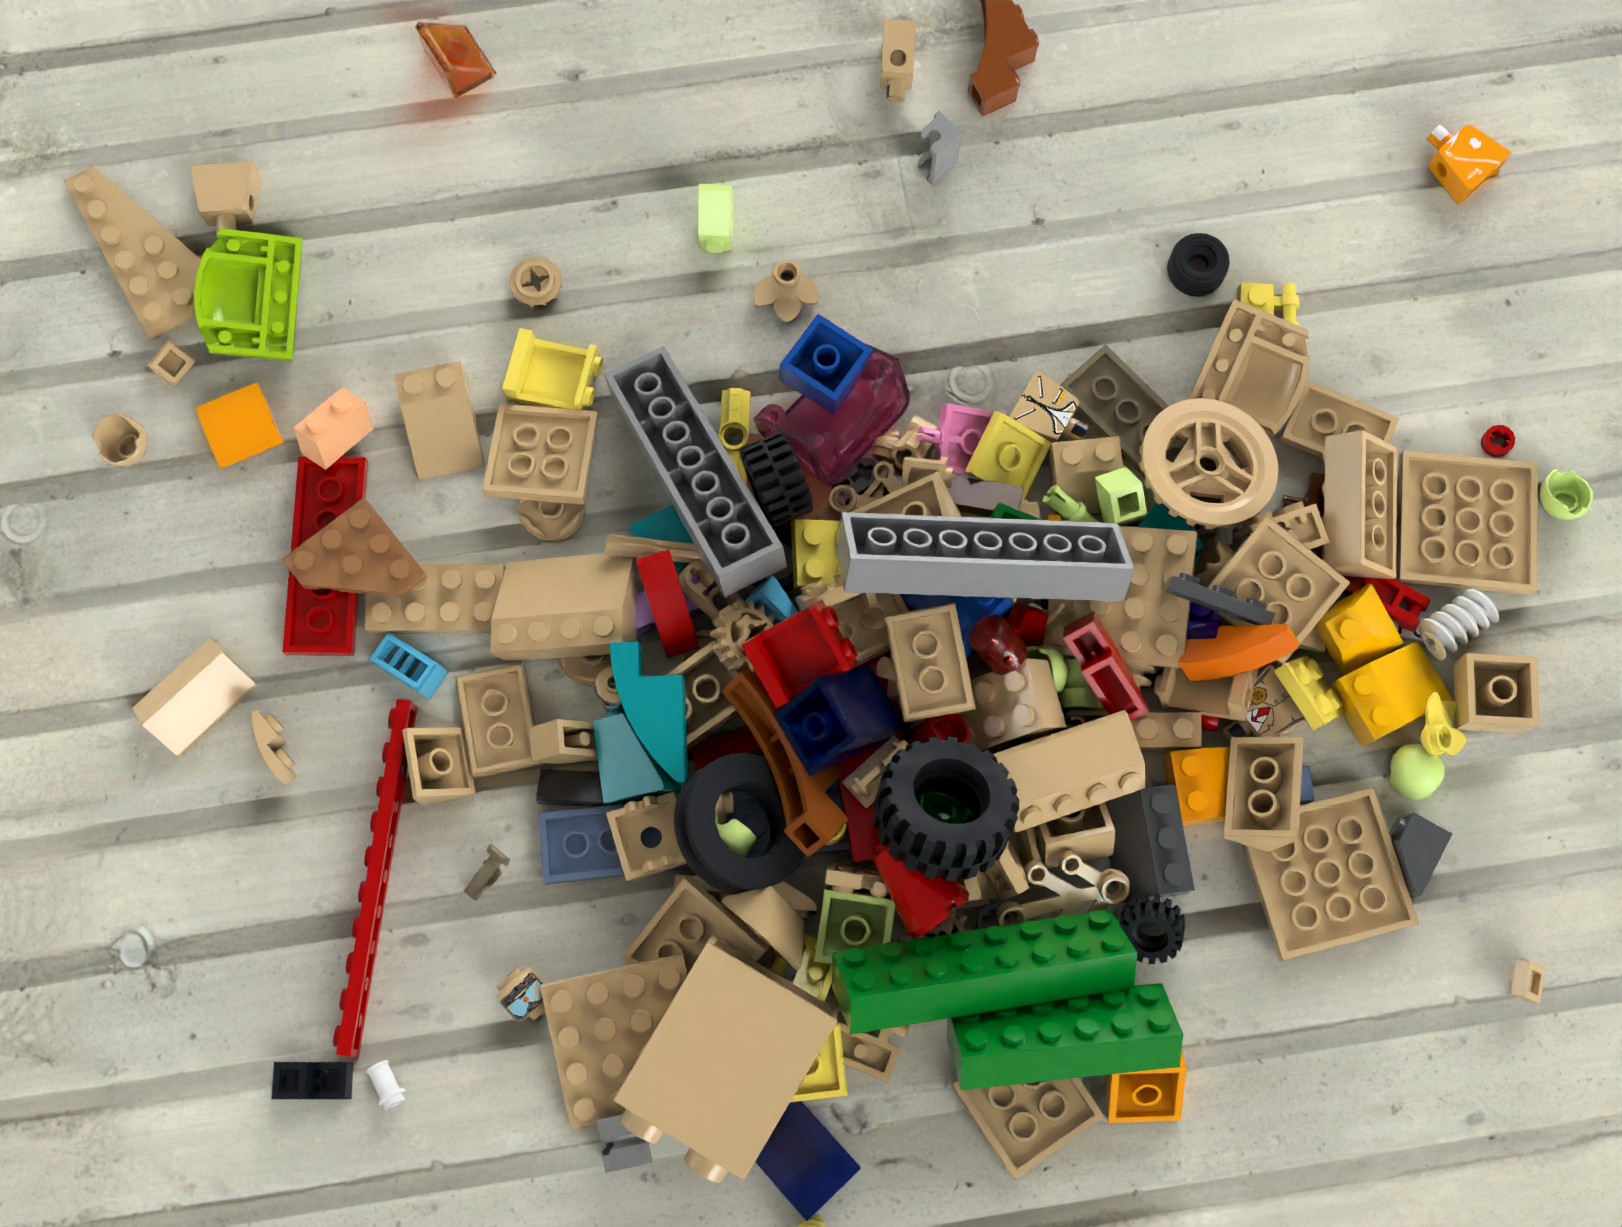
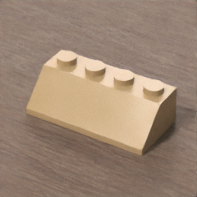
(1360, 505)
(1074, 769)

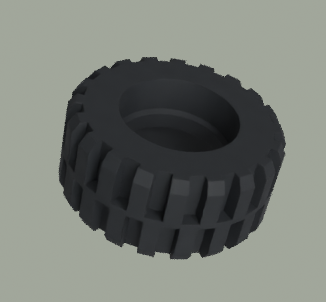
(932, 844)

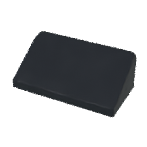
(570, 788)

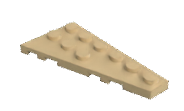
(143, 255)

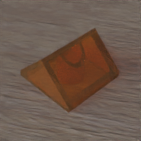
(455, 56)

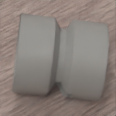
(623, 1147)

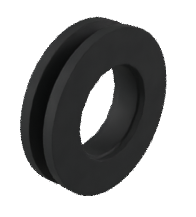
(700, 838)

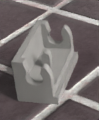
(943, 147)

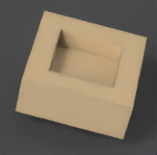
(1527, 981)

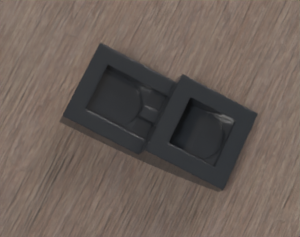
(312, 1080)

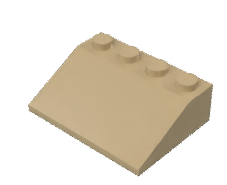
(564, 607)

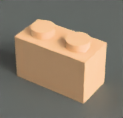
(333, 428)

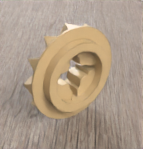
(543, 270)

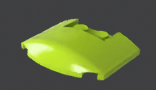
(249, 294)

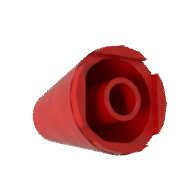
(918, 899)

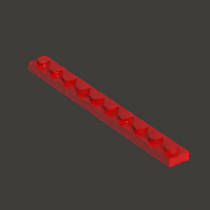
(373, 891)

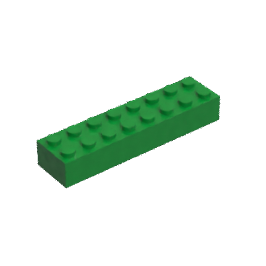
(982, 970)

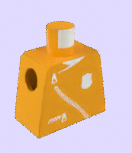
(1465, 160)

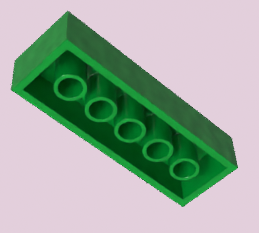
(1067, 1039)

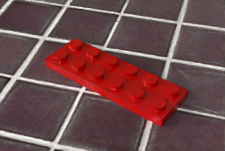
(322, 619)

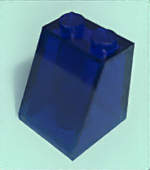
(838, 719)

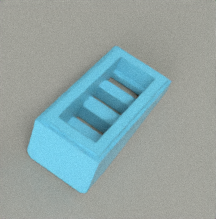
(774, 599)
(424, 679)

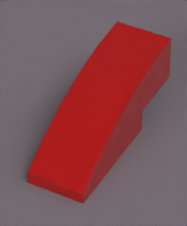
(667, 603)
(1104, 666)

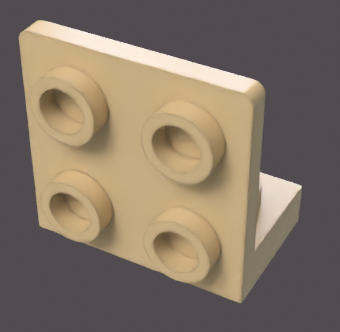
(1299, 521)

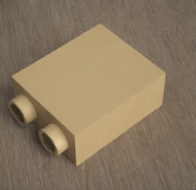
(725, 1061)

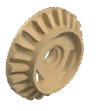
(1208, 430)

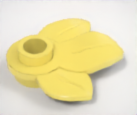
(1438, 732)

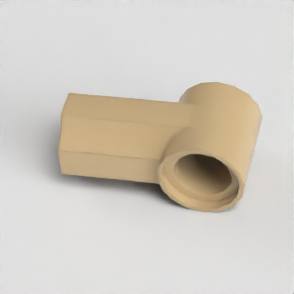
(909, 445)

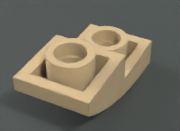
(269, 740)

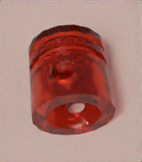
(994, 641)

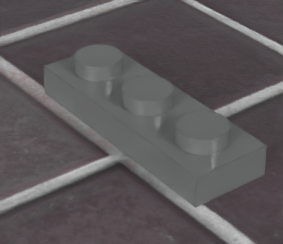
(1219, 599)

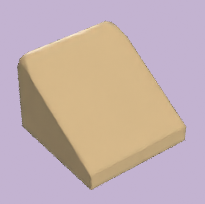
(170, 363)

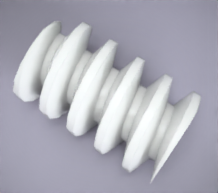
(1457, 621)

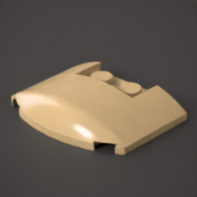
(1256, 366)

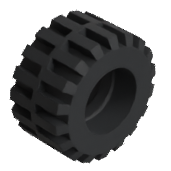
(777, 479)

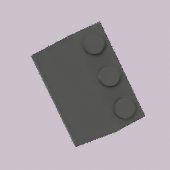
(1150, 843)

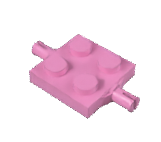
(957, 434)

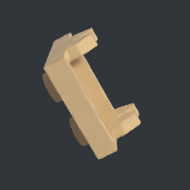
(829, 593)
(628, 826)

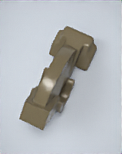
(487, 873)

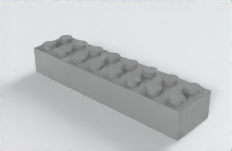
(695, 472)
(982, 557)

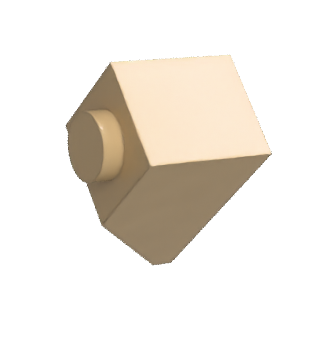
(563, 742)

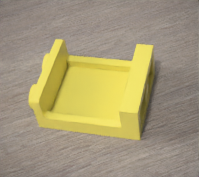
(551, 373)

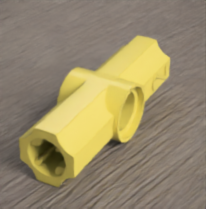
(735, 421)

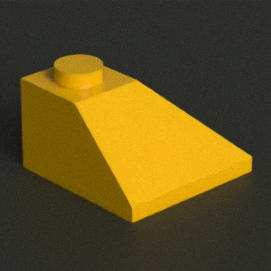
(1358, 630)

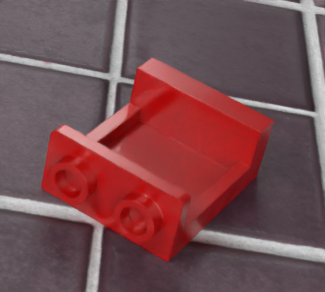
(799, 652)

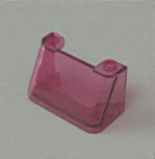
(832, 443)

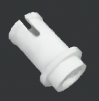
(386, 1085)

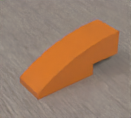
(1236, 650)

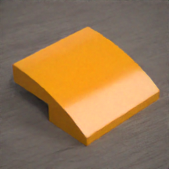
(239, 425)

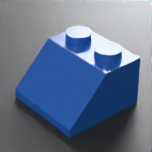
(825, 364)

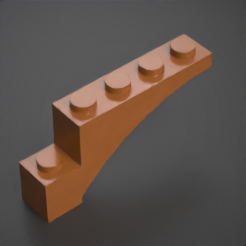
(1006, 48)
(807, 808)

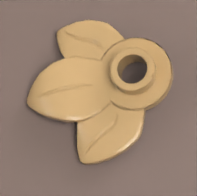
(786, 295)

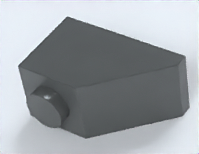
(1418, 849)

